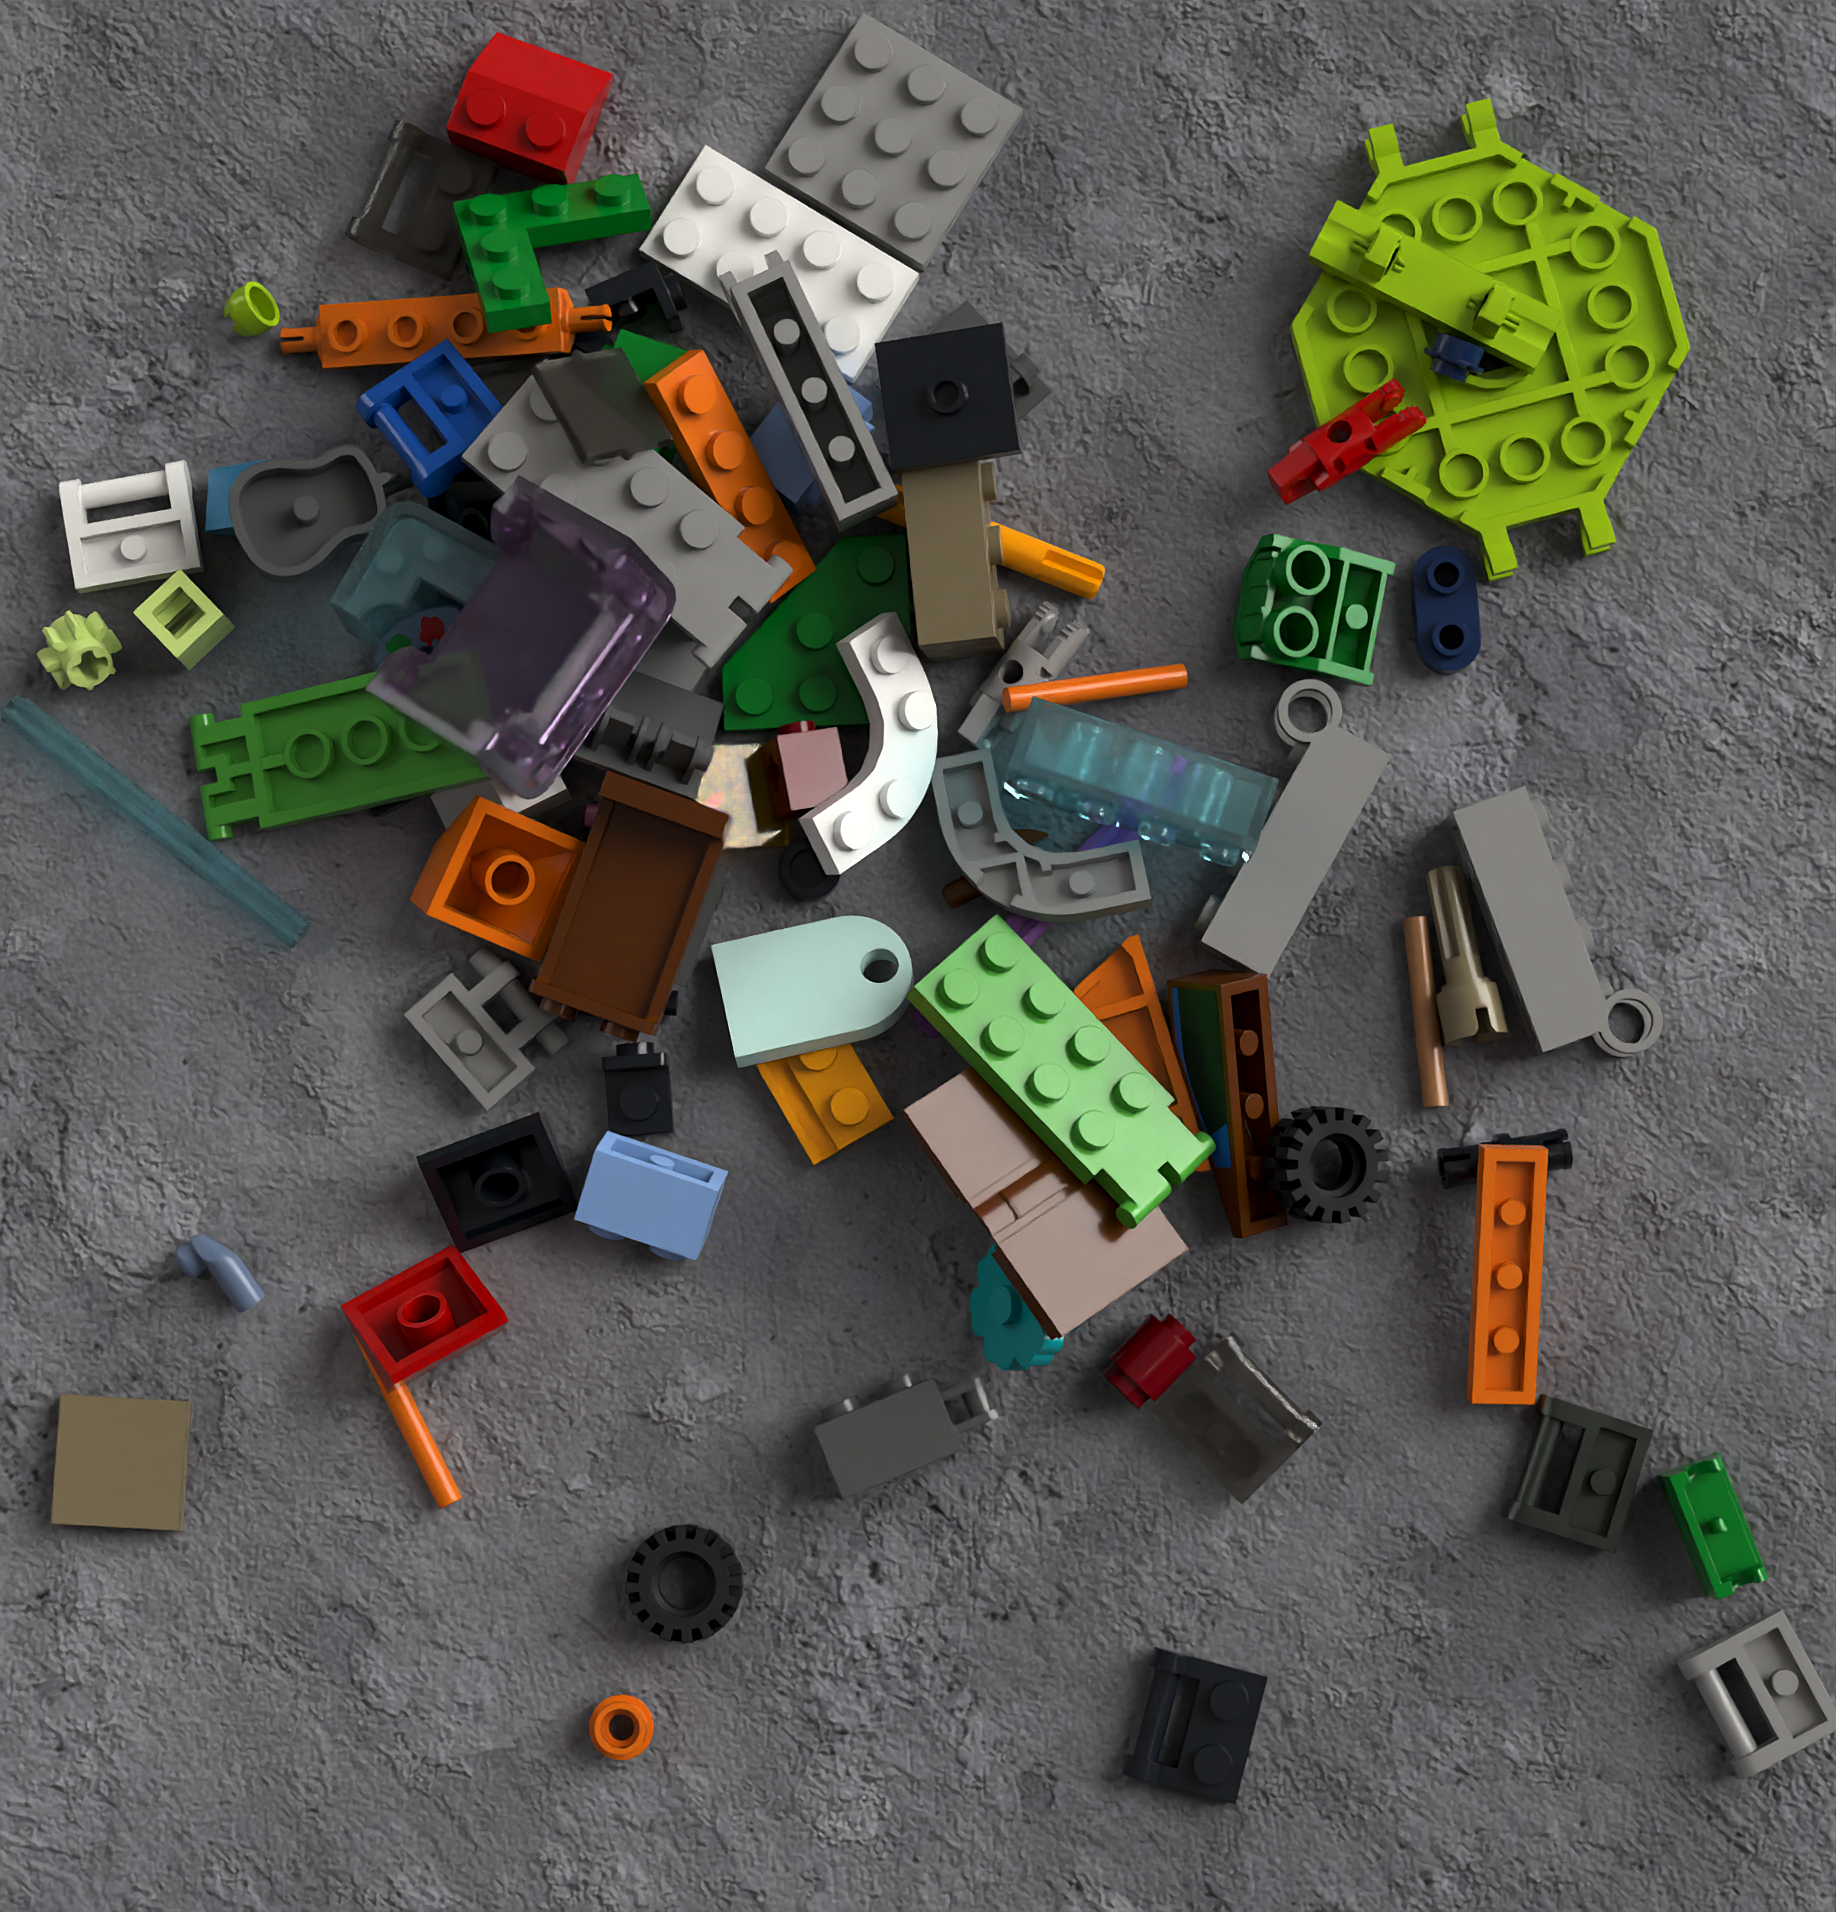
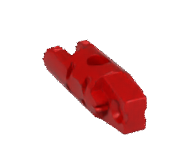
(1345, 443)

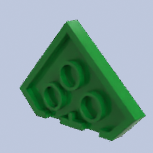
(792, 660)

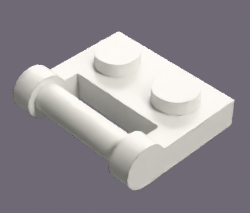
(133, 546)

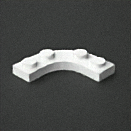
(899, 752)

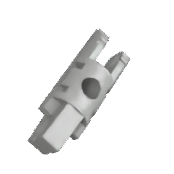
(1017, 667)

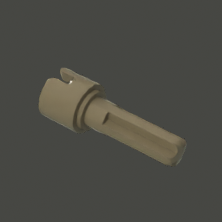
(1468, 1001)

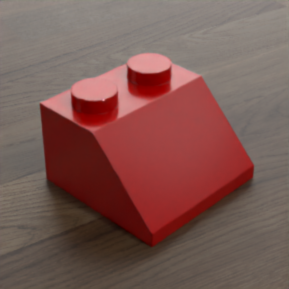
(529, 109)

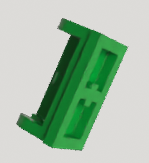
(1712, 1526)

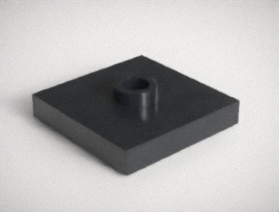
(948, 398)

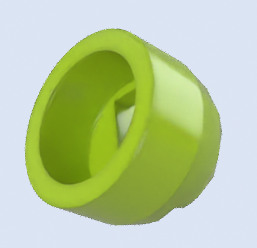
(252, 310)

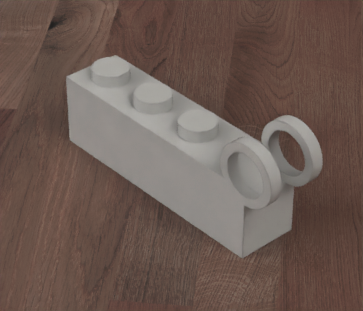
(811, 392)
(1298, 839)
(1535, 931)

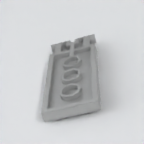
(646, 501)

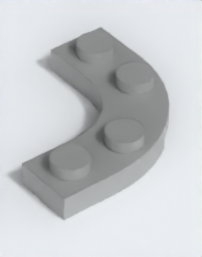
(1022, 876)

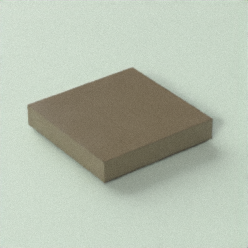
(121, 1462)

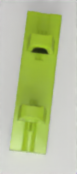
(1434, 287)

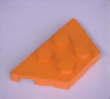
(1128, 1006)

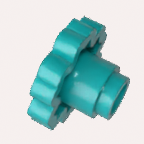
(1009, 1328)

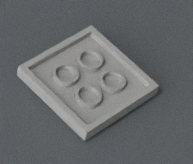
(893, 141)

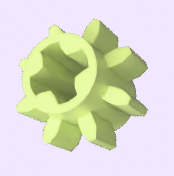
(79, 650)

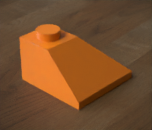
(499, 877)

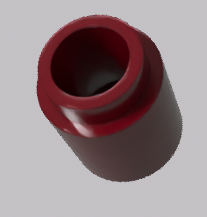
(1150, 1359)

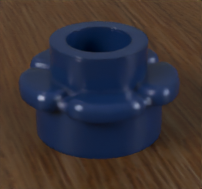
(1454, 357)

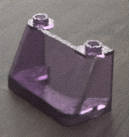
(534, 644)

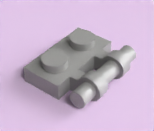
(473, 1042)

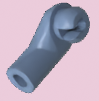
(225, 1267)

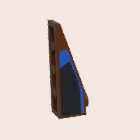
(1229, 1073)

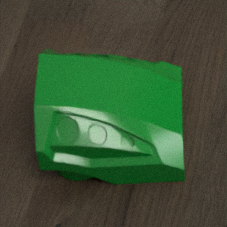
(1311, 608)

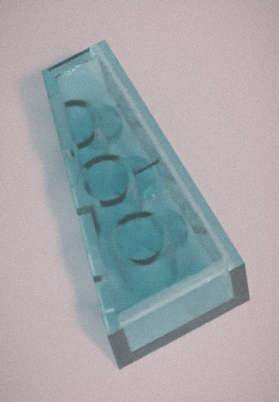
(1138, 783)

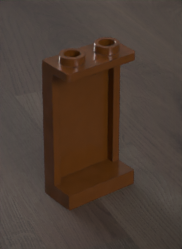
(631, 907)

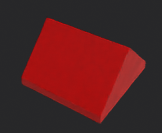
(423, 1317)

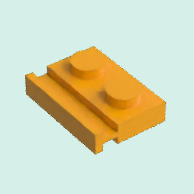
(826, 1099)

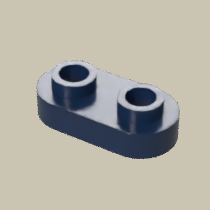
(1445, 608)

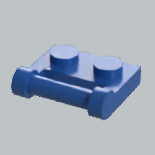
(449, 399)

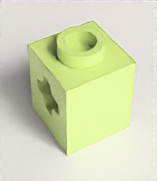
(184, 619)

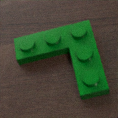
(505, 228)

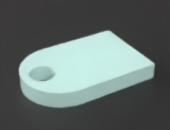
(808, 988)

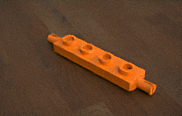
(404, 329)

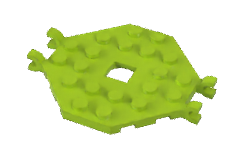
(1505, 440)

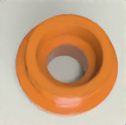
(606, 1741)

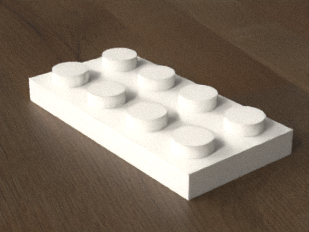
(733, 218)

